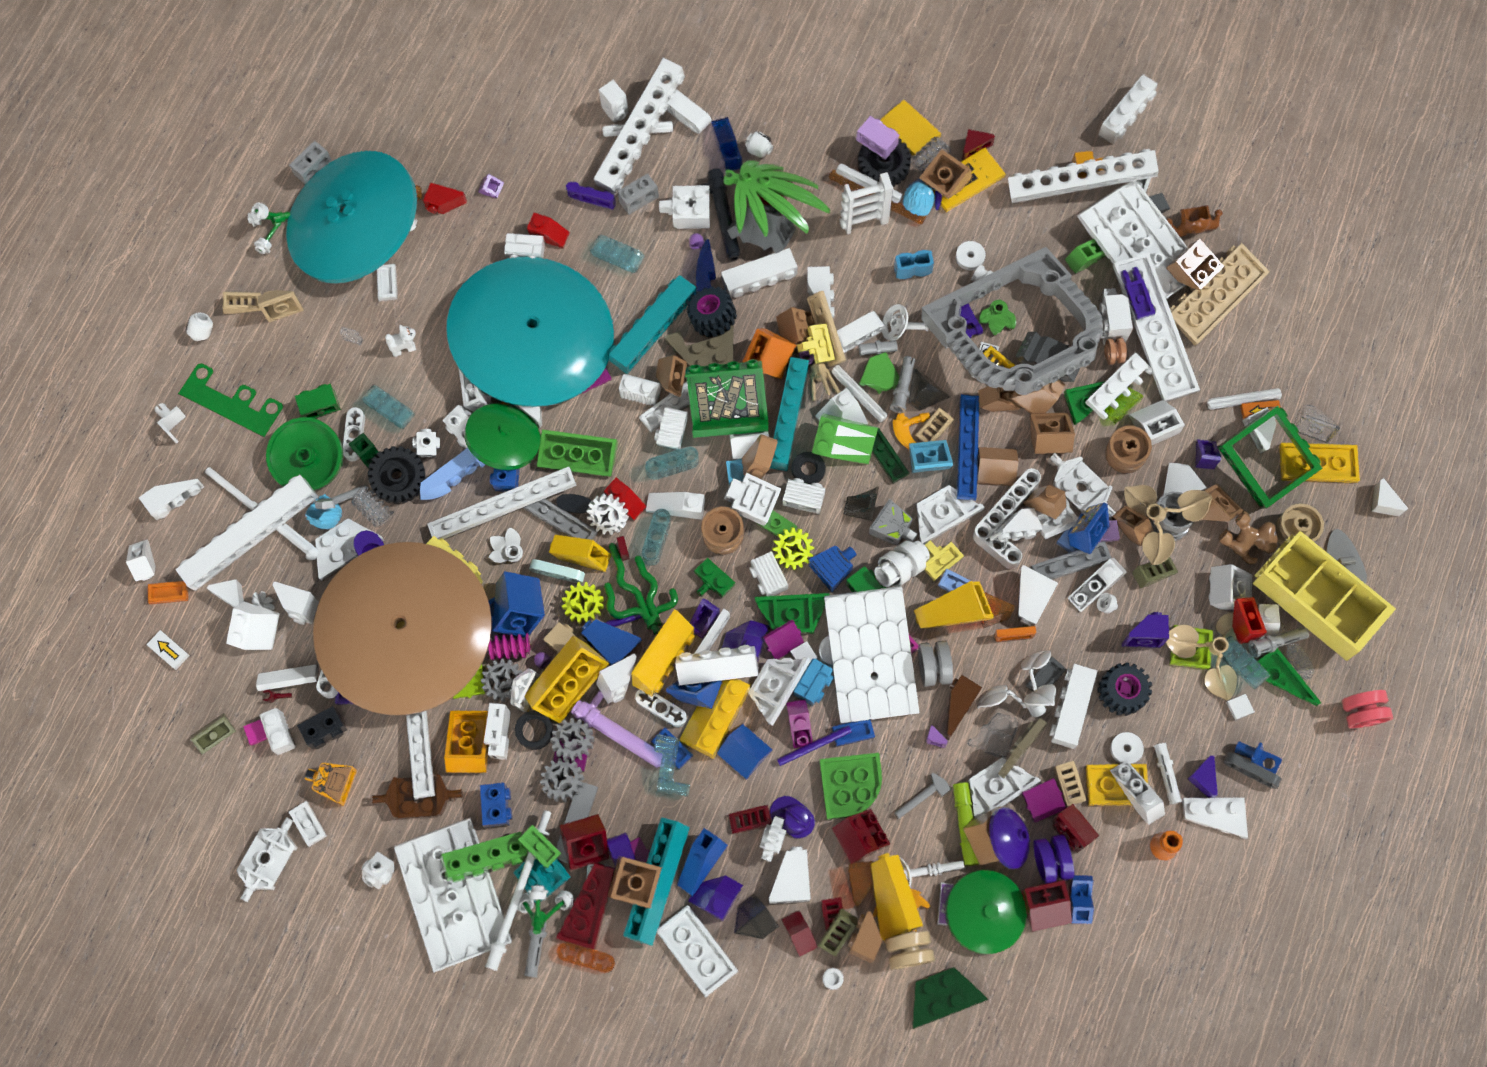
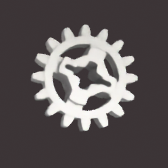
(616, 518)
(772, 838)

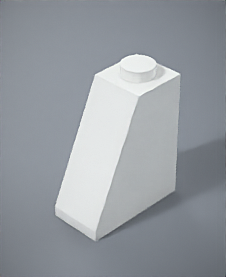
(1033, 595)
(792, 879)

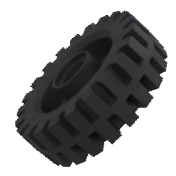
(897, 163)
(386, 464)

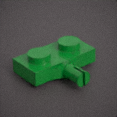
(713, 579)

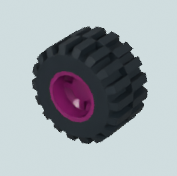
(711, 311)
(1124, 689)

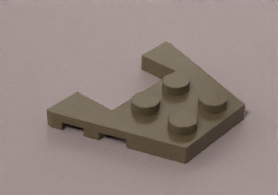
(713, 350)

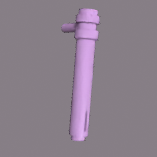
(592, 716)

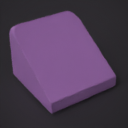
(491, 186)
(936, 738)

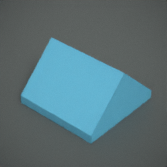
(930, 456)

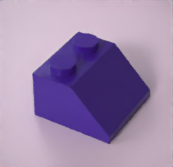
(1150, 632)

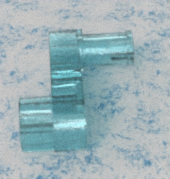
(666, 784)

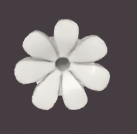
(261, 601)

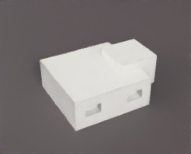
(752, 498)
(497, 731)

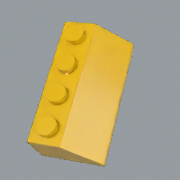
(662, 654)
(565, 680)
(710, 726)

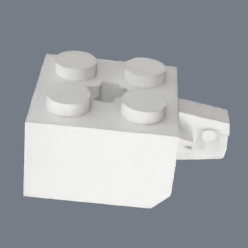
(689, 207)
(1115, 316)

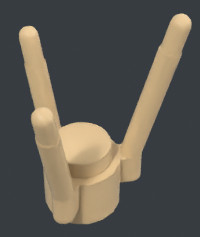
(820, 373)

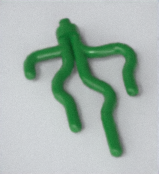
(645, 610)

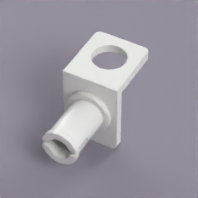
(169, 418)

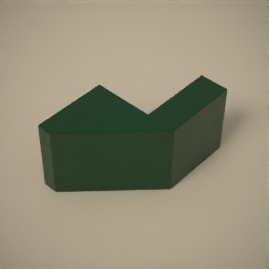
(364, 449)

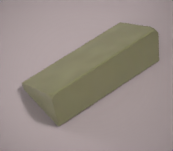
(212, 733)

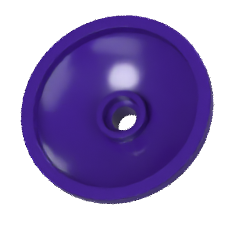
(1009, 838)

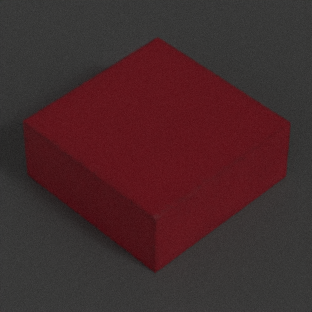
(623, 548)

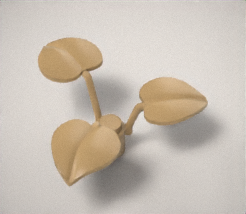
(1143, 499)
(1184, 641)

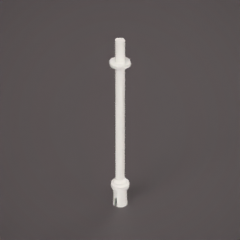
(498, 947)

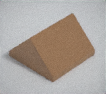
(997, 466)

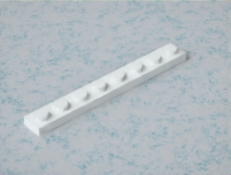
(502, 504)

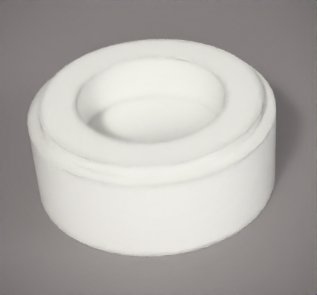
(832, 978)

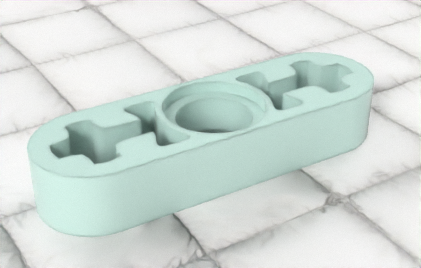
(556, 571)

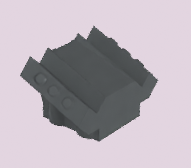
(779, 230)
(1039, 348)

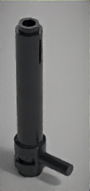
(718, 190)

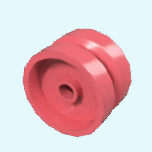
(1367, 709)

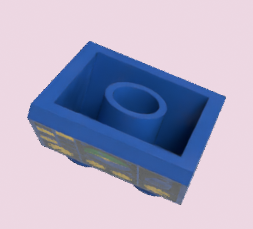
(1090, 528)

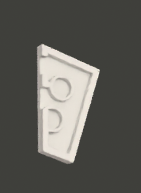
(1218, 813)

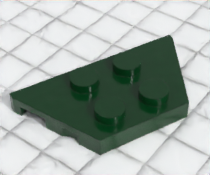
(942, 996)

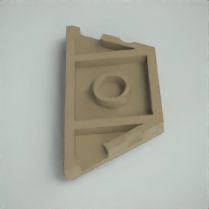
(1022, 745)

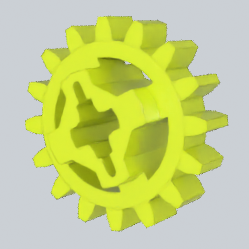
(791, 554)
(575, 604)

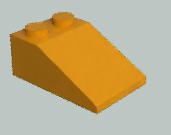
(465, 742)

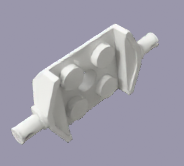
(1076, 472)
(260, 875)

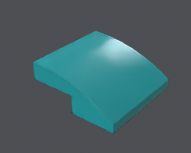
(550, 877)

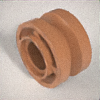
(1115, 351)

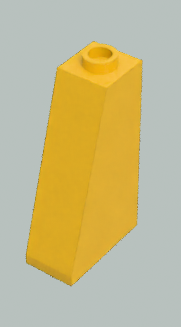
(956, 607)
(894, 898)

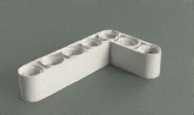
(1002, 515)

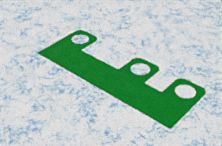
(230, 408)

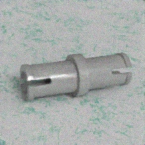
(877, 347)

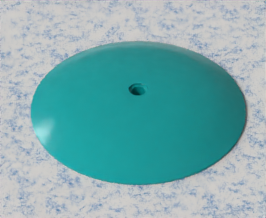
(523, 363)

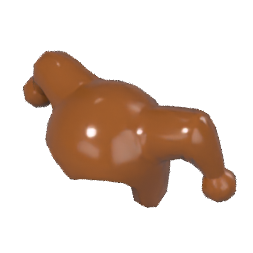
(1196, 221)

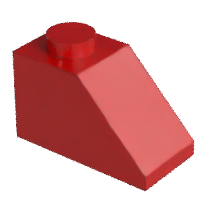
(443, 199)
(548, 228)
(626, 495)
(1247, 621)

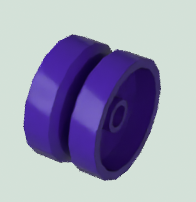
(1053, 859)

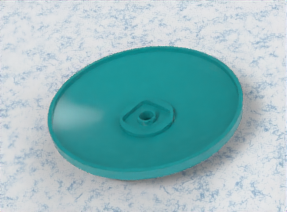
(368, 231)

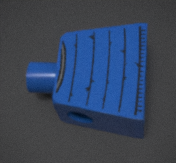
(832, 566)

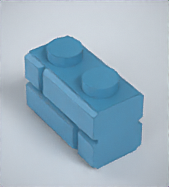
(813, 682)

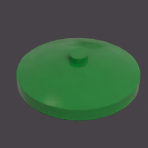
(502, 436)
(305, 449)
(985, 912)

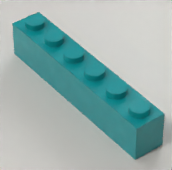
(652, 324)
(789, 412)
(664, 853)

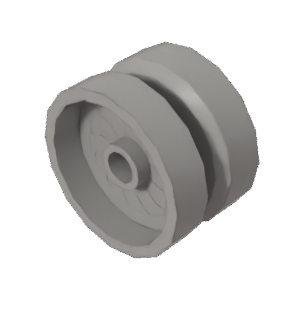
(935, 662)

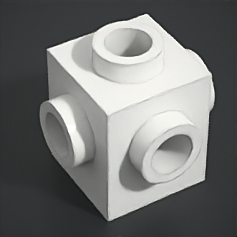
(426, 450)
(377, 871)

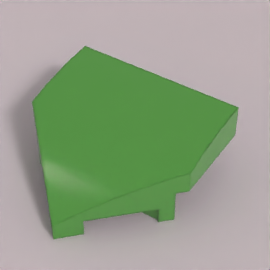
(880, 374)

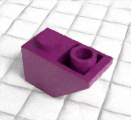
(799, 723)

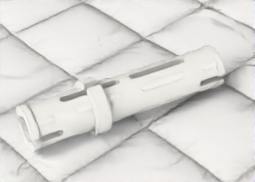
(1165, 765)

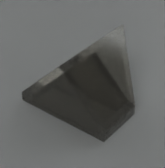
(924, 391)
(862, 505)
(754, 919)

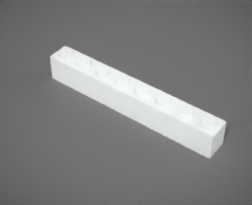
(246, 533)

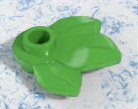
(998, 319)

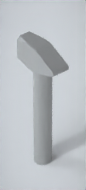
(328, 503)
(939, 785)

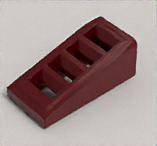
(748, 812)
(829, 902)

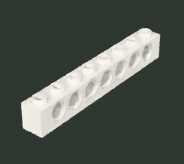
(666, 71)
(1093, 180)

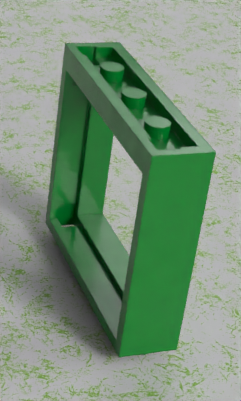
(1245, 475)

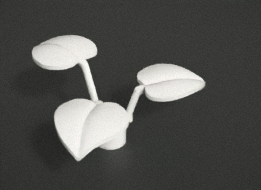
(1034, 701)

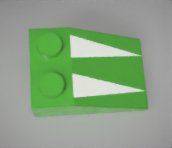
(844, 439)

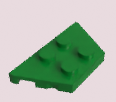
(802, 609)

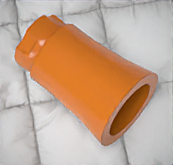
(1160, 847)

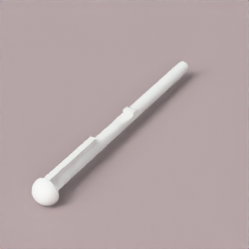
(310, 551)

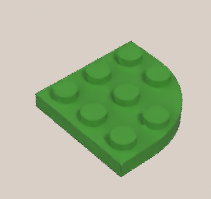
(850, 784)

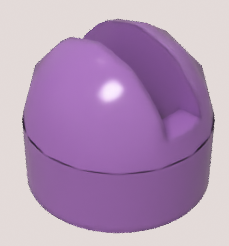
(696, 241)
(542, 660)

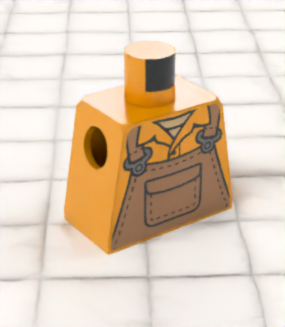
(332, 781)

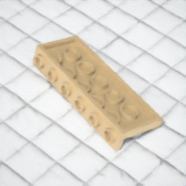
(1206, 307)

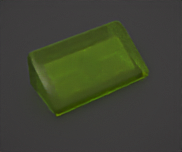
(1125, 403)

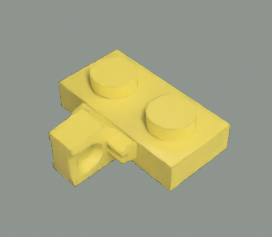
(818, 344)
(941, 559)

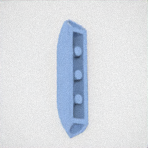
(449, 475)

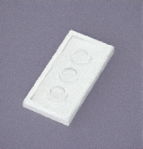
(696, 951)

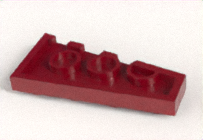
(587, 914)

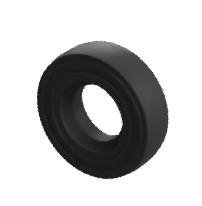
(809, 457)

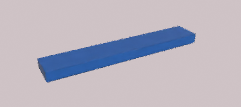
(968, 447)

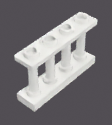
(881, 206)

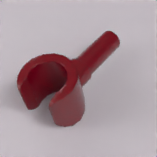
(273, 696)

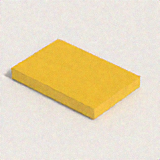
(910, 126)
(1103, 787)

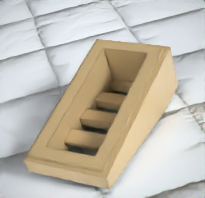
(235, 296)
(939, 412)
(1076, 781)

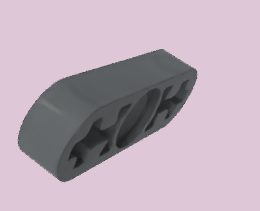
(1252, 770)

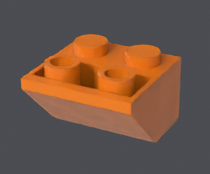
(771, 350)

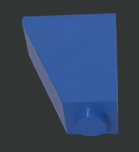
(609, 641)

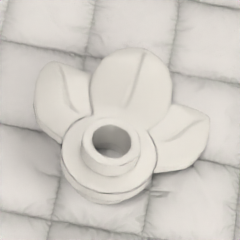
(504, 546)

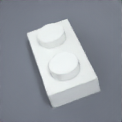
(307, 823)

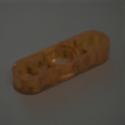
(602, 956)

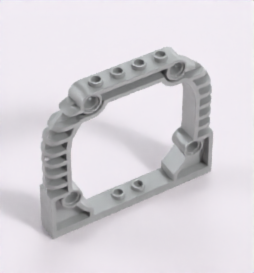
(1053, 279)

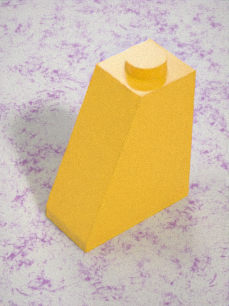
(580, 552)

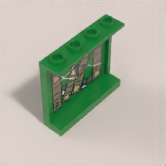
(727, 398)

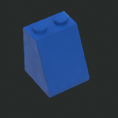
(517, 604)

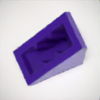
(1207, 454)
(704, 618)
(1205, 777)

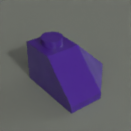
(749, 634)
(716, 896)

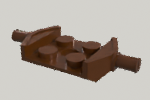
(401, 802)

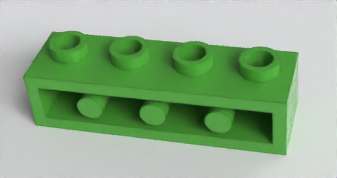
(482, 857)

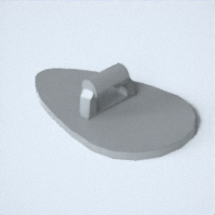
(1344, 551)

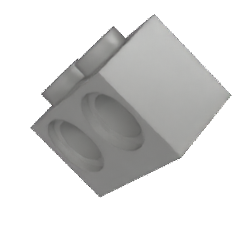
(310, 162)
(638, 194)

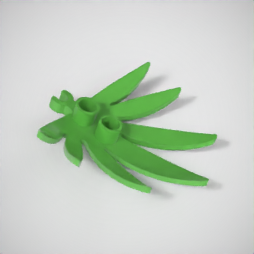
(765, 182)

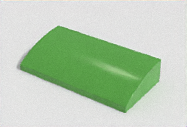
(577, 451)

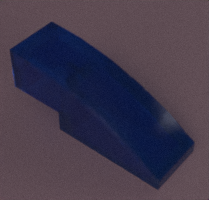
(727, 144)
(705, 267)

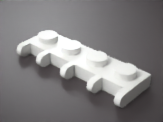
(1118, 384)

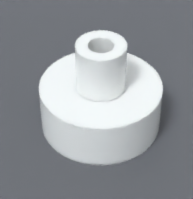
(1107, 603)

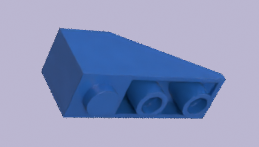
(700, 861)

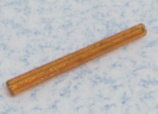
(896, 207)

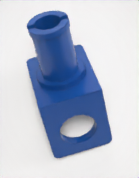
(1257, 755)

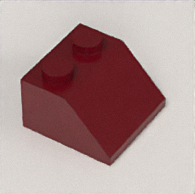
(584, 841)

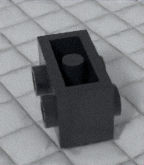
(322, 728)

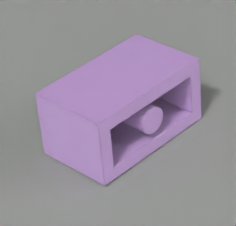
(877, 137)

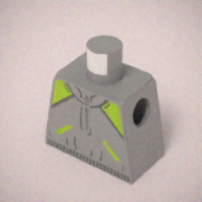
(892, 525)

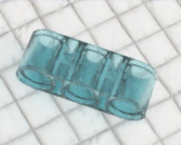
(617, 253)
(388, 406)
(662, 462)
(656, 545)
(1245, 664)

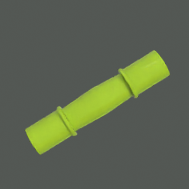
(965, 815)

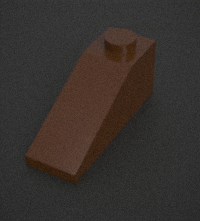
(960, 700)

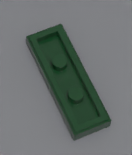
(888, 458)

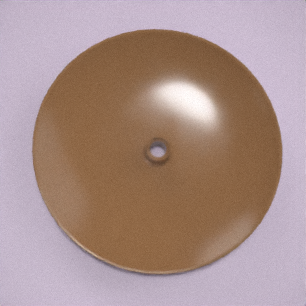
(409, 666)

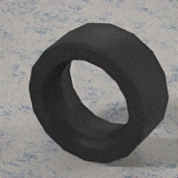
(519, 730)

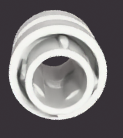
(902, 563)

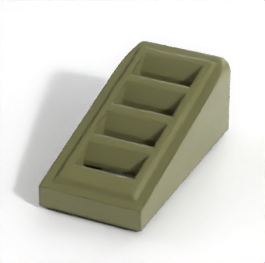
(1144, 577)
(841, 916)

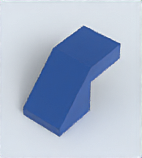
(1081, 899)

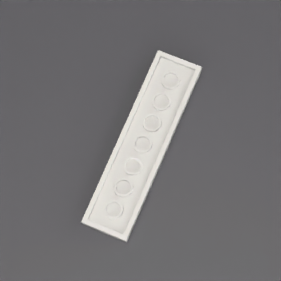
(1159, 334)

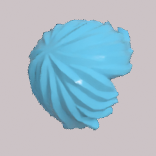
(919, 198)
(323, 517)

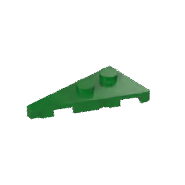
(1076, 400)
(1286, 677)

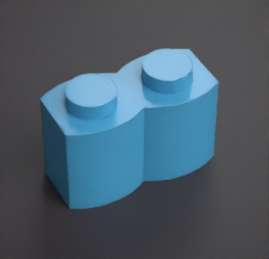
(916, 264)

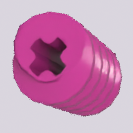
(509, 646)

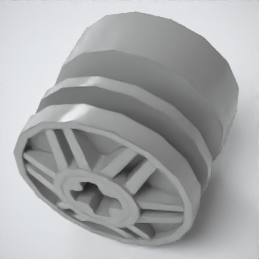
(1174, 522)

